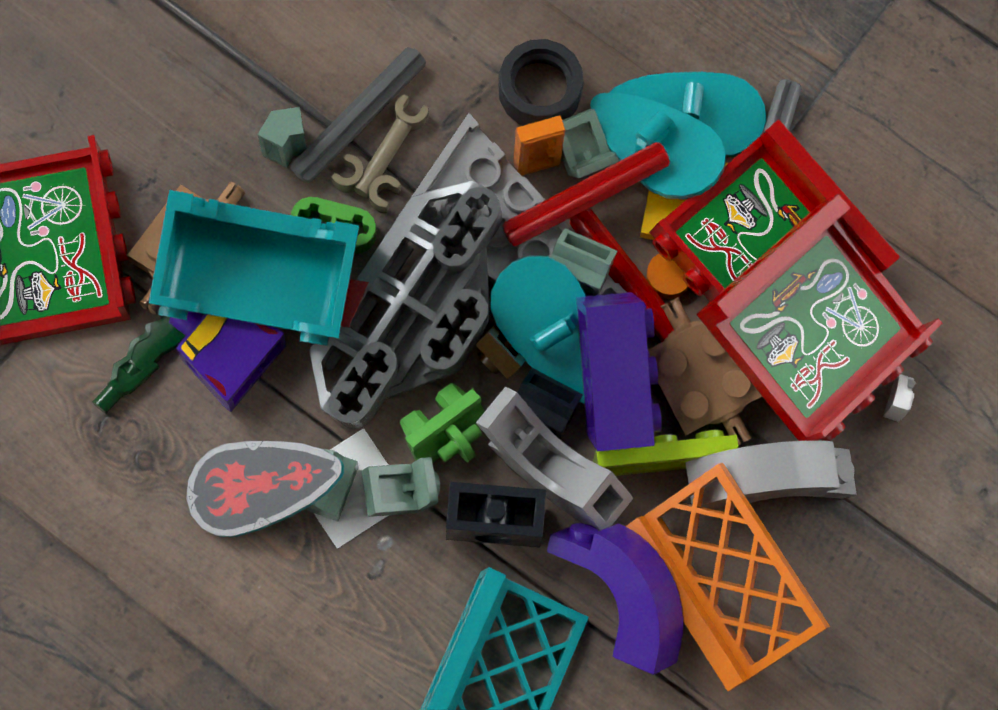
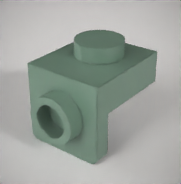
(585, 146)
(400, 488)

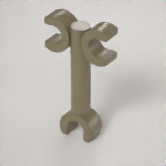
(370, 181)

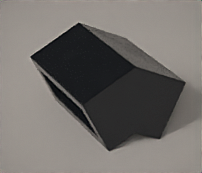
(550, 400)

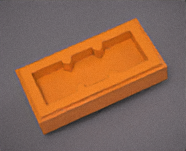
(538, 145)

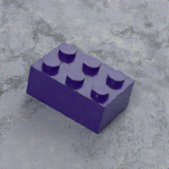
(618, 371)

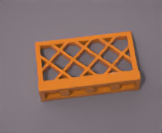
(700, 607)

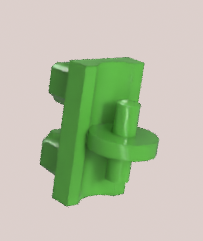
(447, 431)

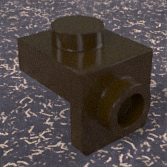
(498, 353)

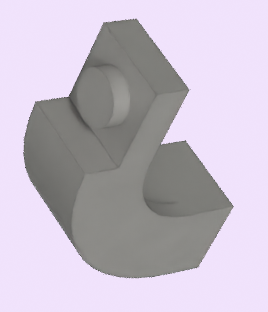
(547, 463)
(779, 472)

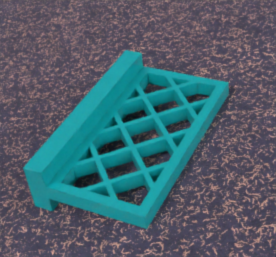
(474, 630)

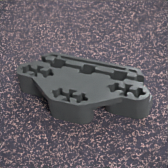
(418, 304)

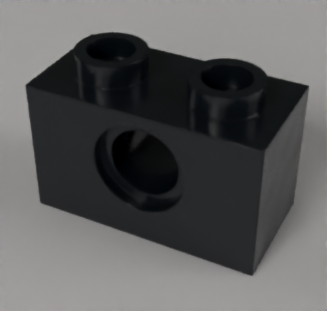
(495, 514)

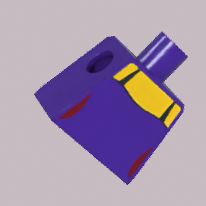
(227, 353)

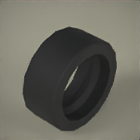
(540, 52)

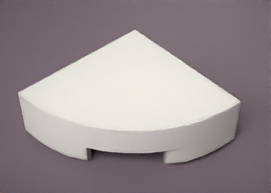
(900, 398)

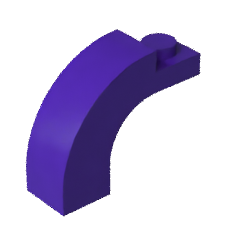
(641, 584)

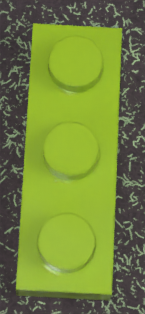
(666, 454)

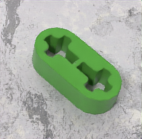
(333, 211)

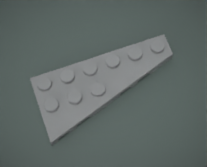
(476, 158)

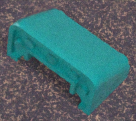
(253, 266)

